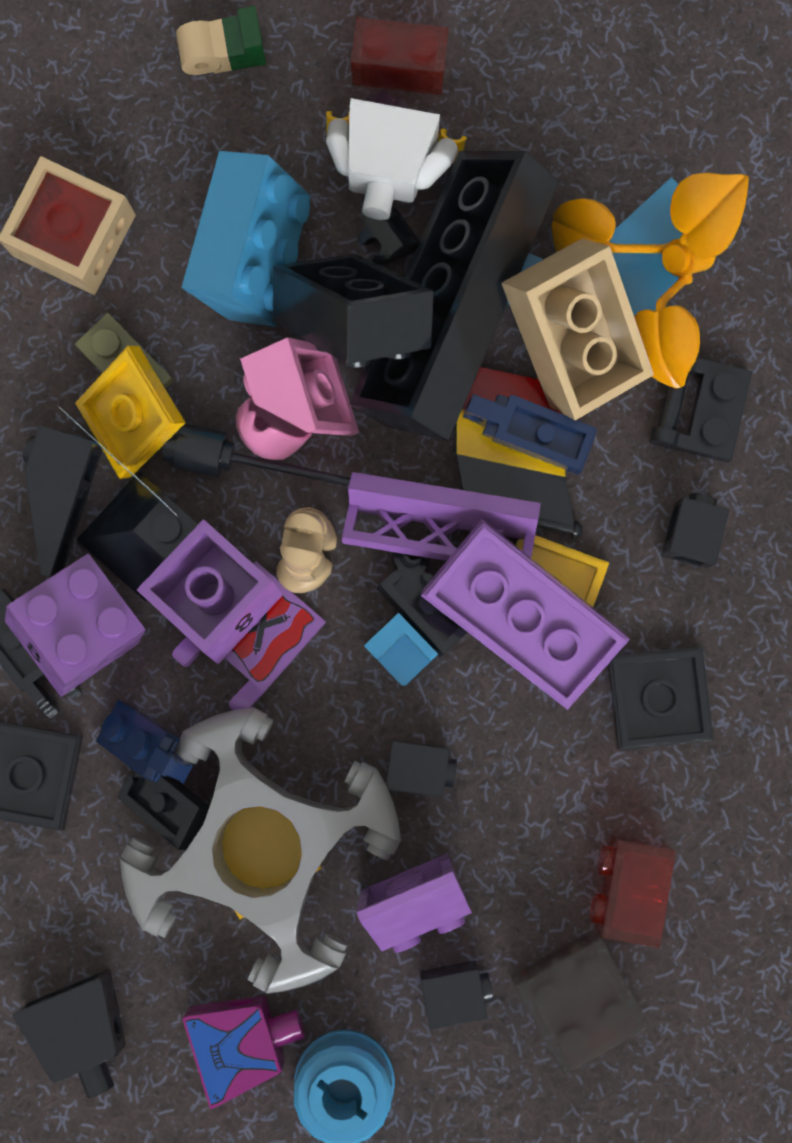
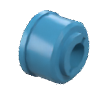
(343, 1087)

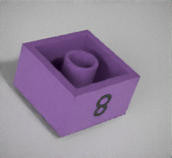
(210, 591)
(74, 624)

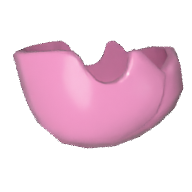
(267, 433)

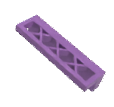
(433, 507)

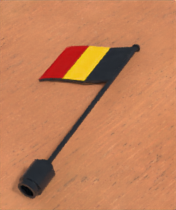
(481, 462)

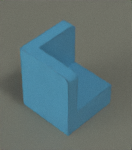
(401, 649)

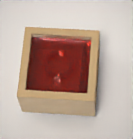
(67, 225)

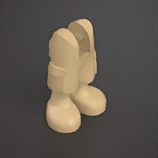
(303, 562)

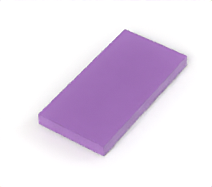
(524, 614)

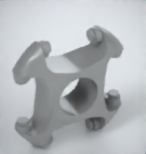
(205, 873)

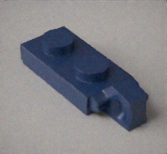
(533, 430)
(142, 744)

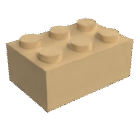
(578, 328)

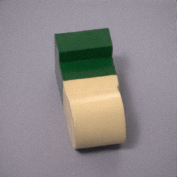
(221, 44)

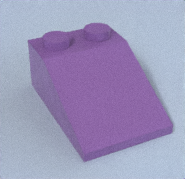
(413, 904)

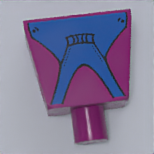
(238, 1044)

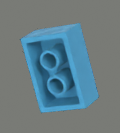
(245, 230)

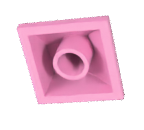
(300, 387)

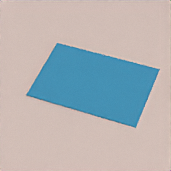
(644, 273)

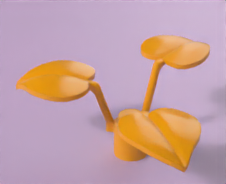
(708, 214)

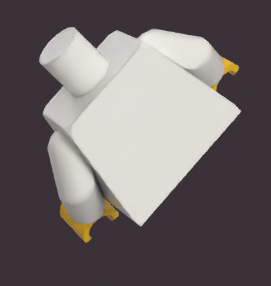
(389, 152)

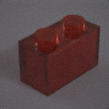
(399, 55)
(633, 891)

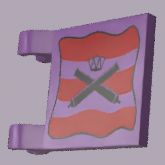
(266, 647)

